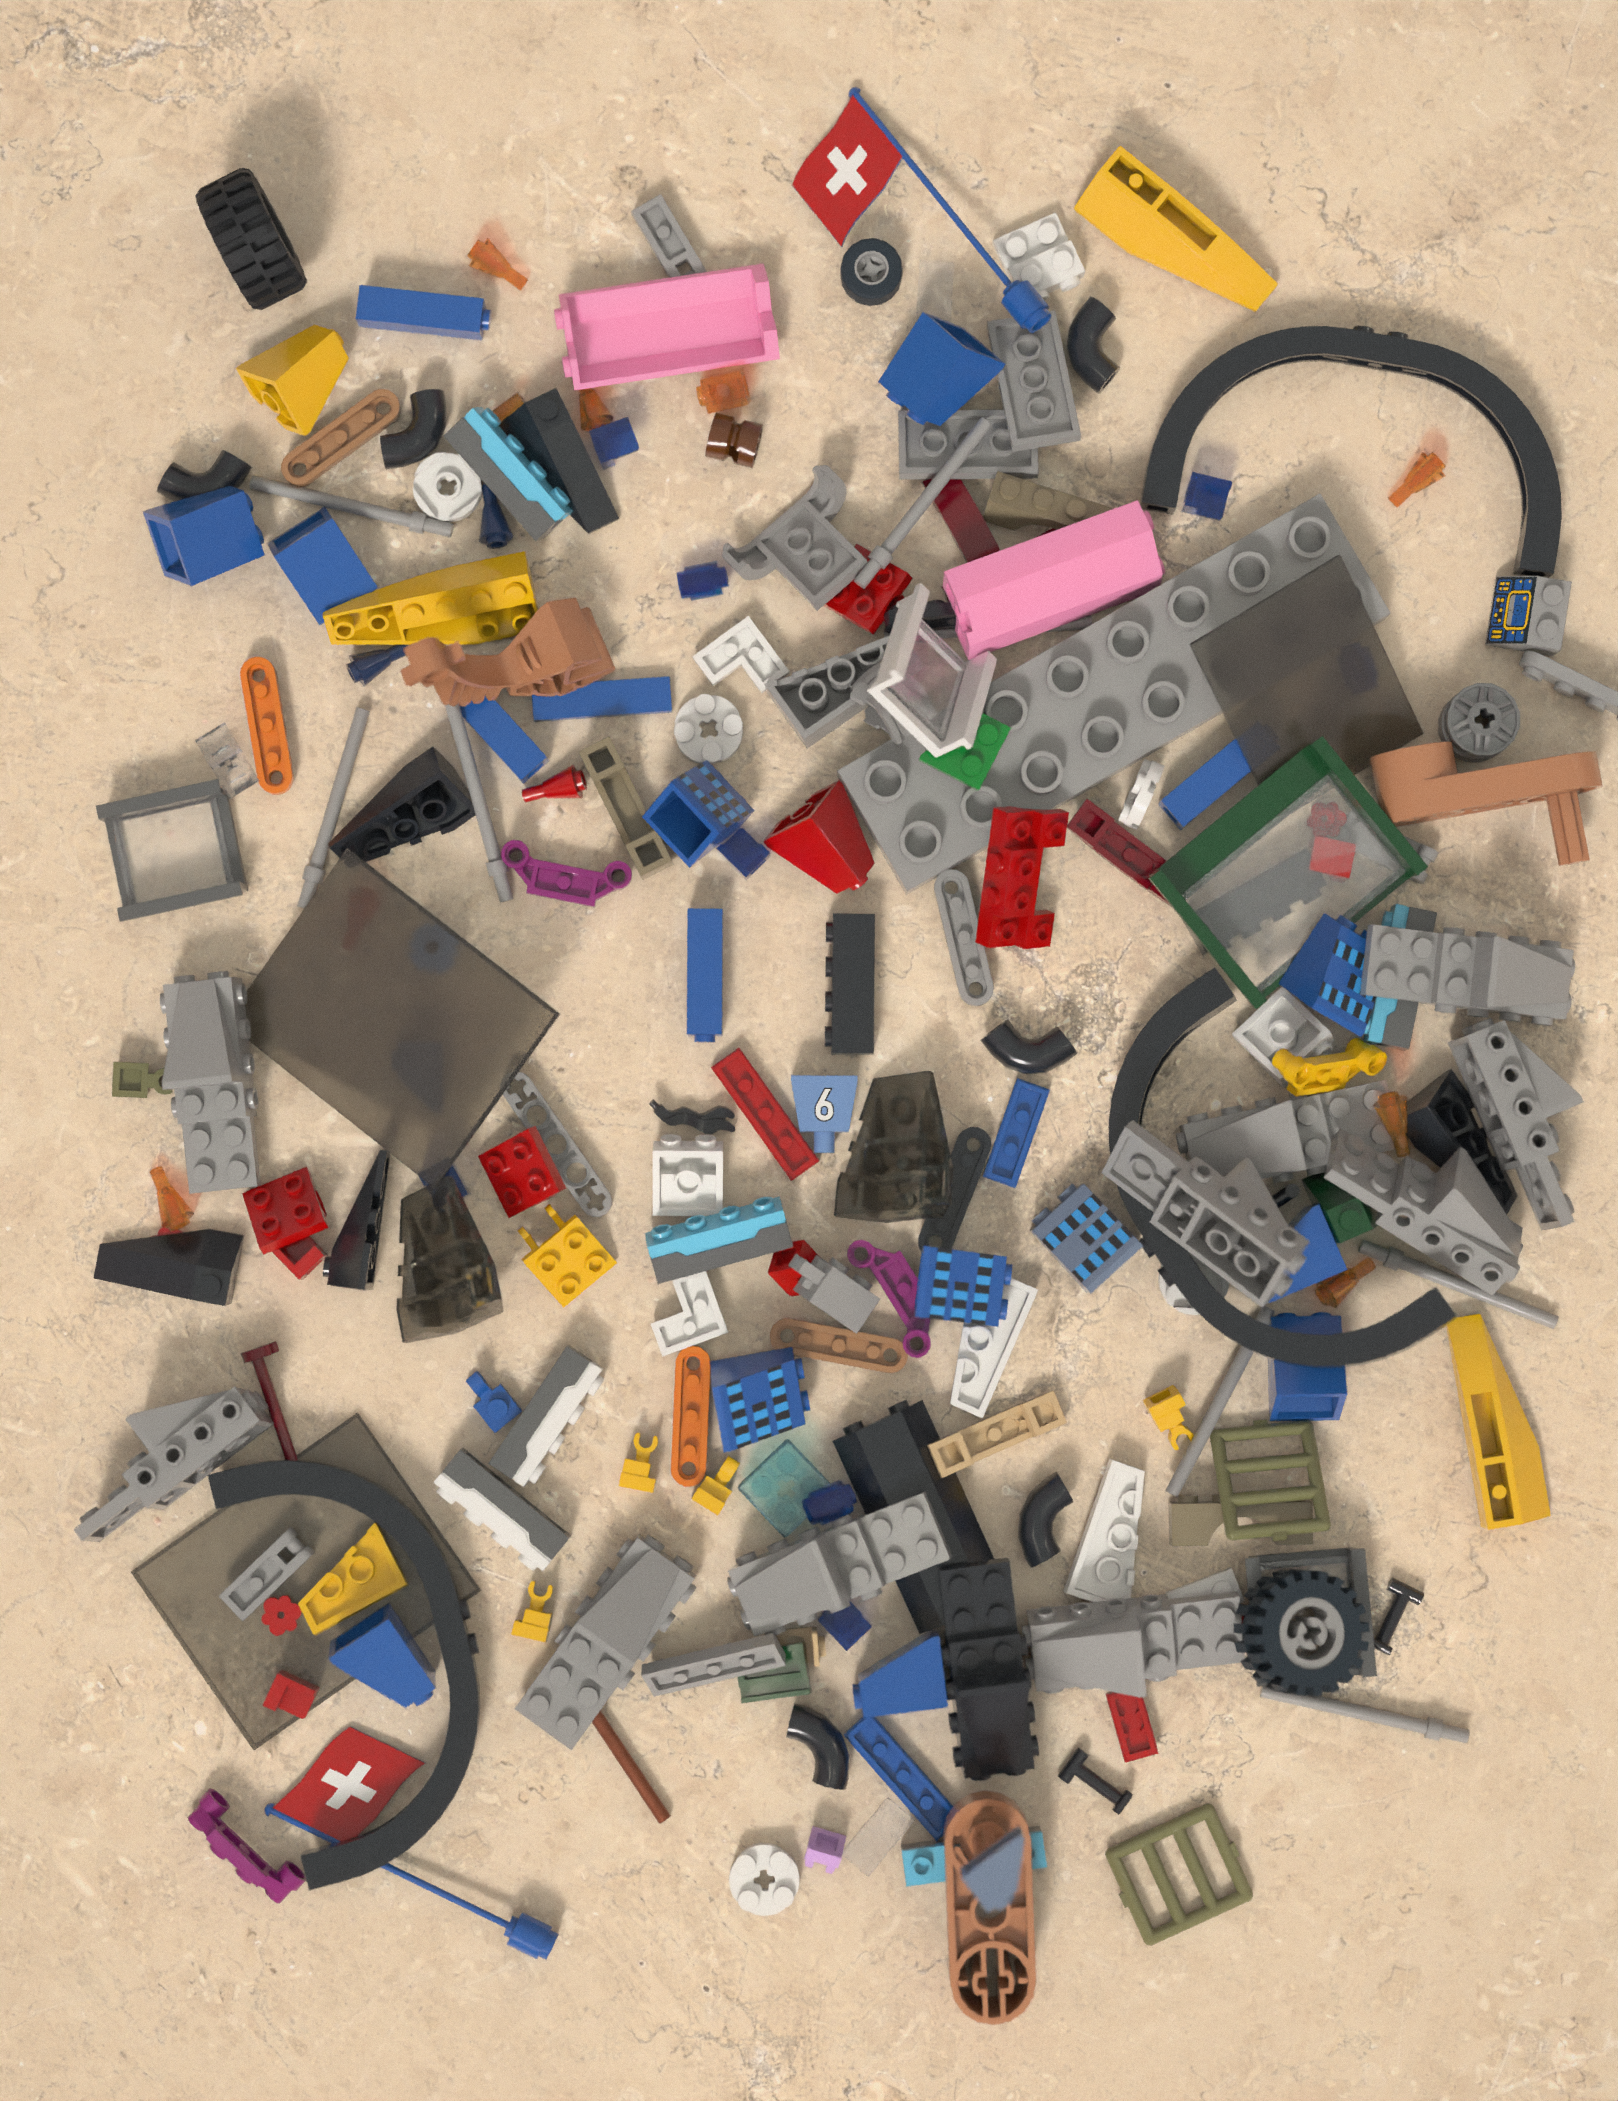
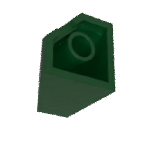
(1343, 1212)

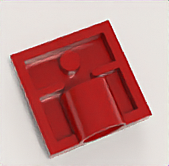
(868, 605)
(522, 1172)
(285, 1210)

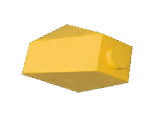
(296, 376)

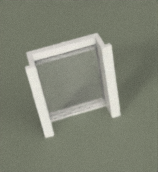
(929, 683)

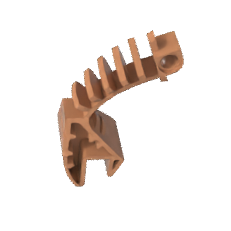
(548, 657)

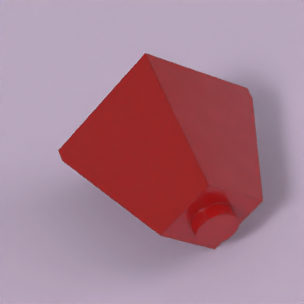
(825, 840)

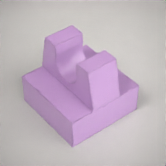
(824, 1848)

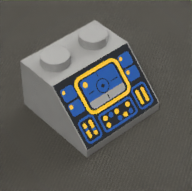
(1528, 614)

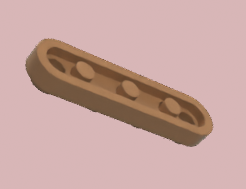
(341, 437)
(839, 1345)

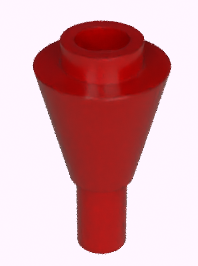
(564, 784)

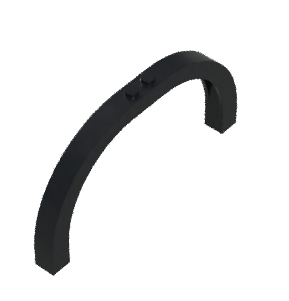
(1387, 353)
(1359, 1347)
(383, 1844)

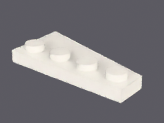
(986, 1351)
(1109, 1542)

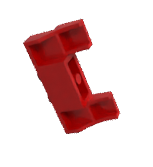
(1013, 875)

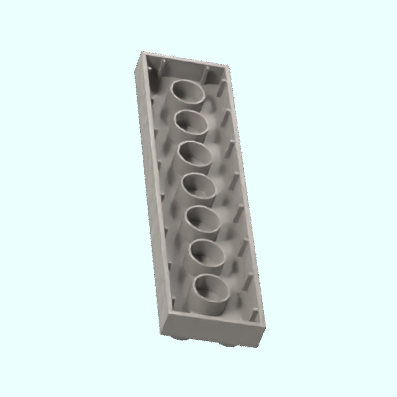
(1091, 700)

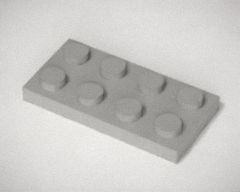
(1034, 384)
(929, 446)

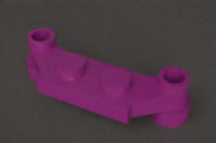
(564, 881)
(900, 1287)
(230, 1846)

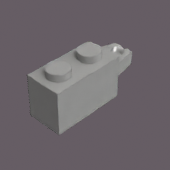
(834, 1292)

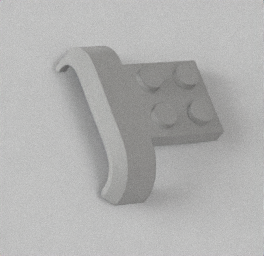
(804, 544)

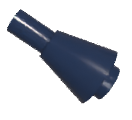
(494, 526)
(370, 664)

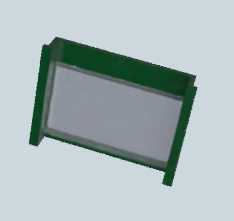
(1268, 866)

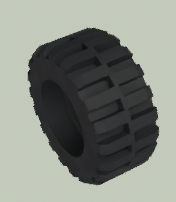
(250, 238)

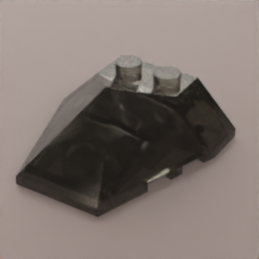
(900, 1156)
(445, 1266)

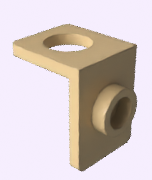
(814, 1644)

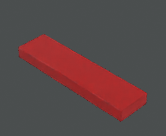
(765, 1114)

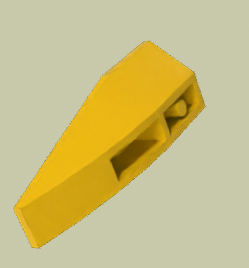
(1169, 231)
(454, 604)
(1497, 1433)

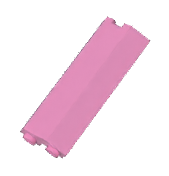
(667, 327)
(1054, 579)

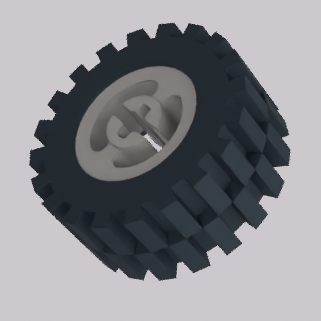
(1272, 1637)

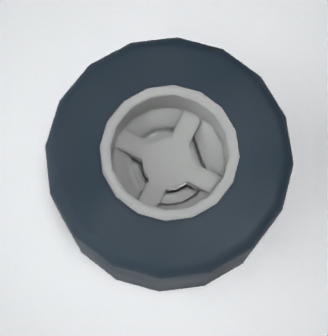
(871, 259)

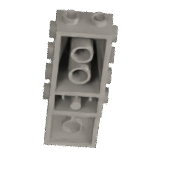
(1469, 972)
(212, 1080)
(1513, 1099)
(1285, 1134)
(1448, 1211)
(1216, 1218)
(184, 1447)
(836, 1564)
(607, 1639)
(1130, 1640)

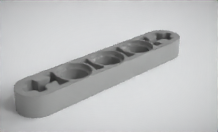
(570, 1155)

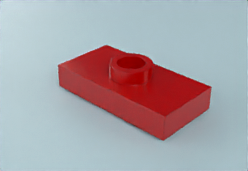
(1132, 1726)

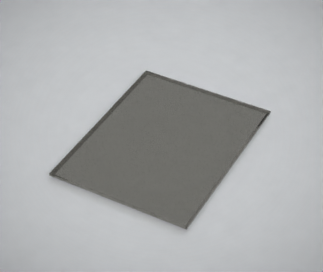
(394, 1018)
(244, 1656)

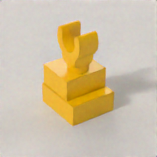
(1166, 1414)
(636, 1472)
(713, 1492)
(535, 1621)

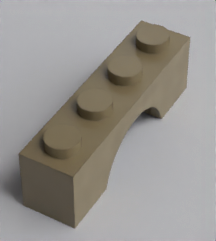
(1023, 503)
(625, 807)
(1195, 1521)

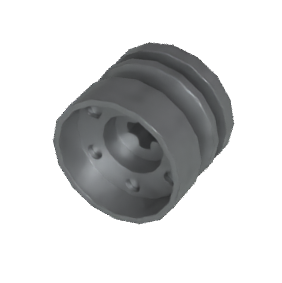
(1469, 738)

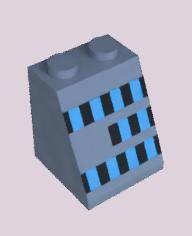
(1085, 1237)

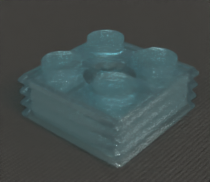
(762, 1487)

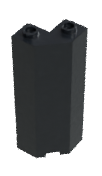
(892, 1463)

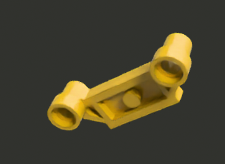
(1328, 1071)

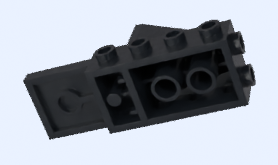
(986, 1671)

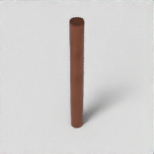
(630, 1768)

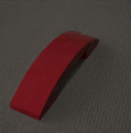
(964, 520)
(1116, 845)

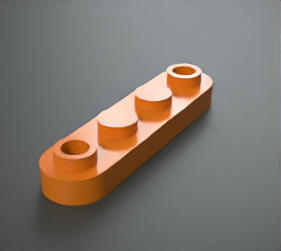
(267, 725)
(690, 1416)

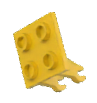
(568, 1259)

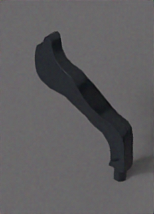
(706, 1122)

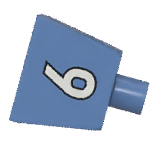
(824, 1106)

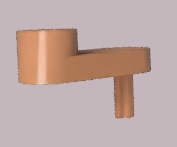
(1424, 786)
(975, 1825)

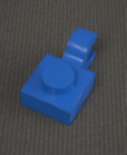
(495, 1404)

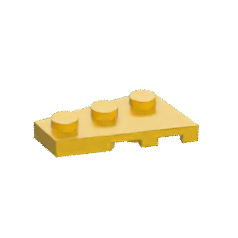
(357, 1582)

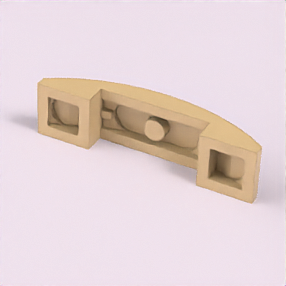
(996, 1433)

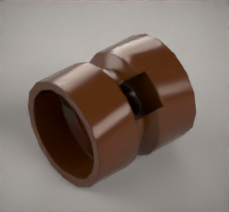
(734, 440)

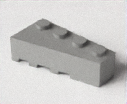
(819, 697)

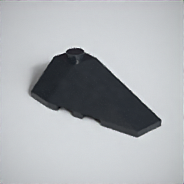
(555, 444)
(413, 804)
(1443, 1122)
(356, 1248)
(183, 1265)

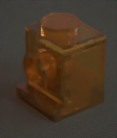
(714, 402)

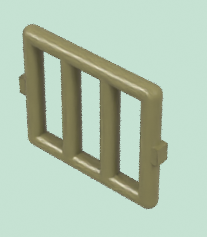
(1230, 1500)
(1177, 1828)

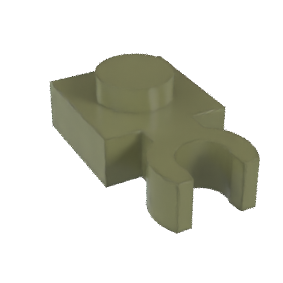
(133, 1080)

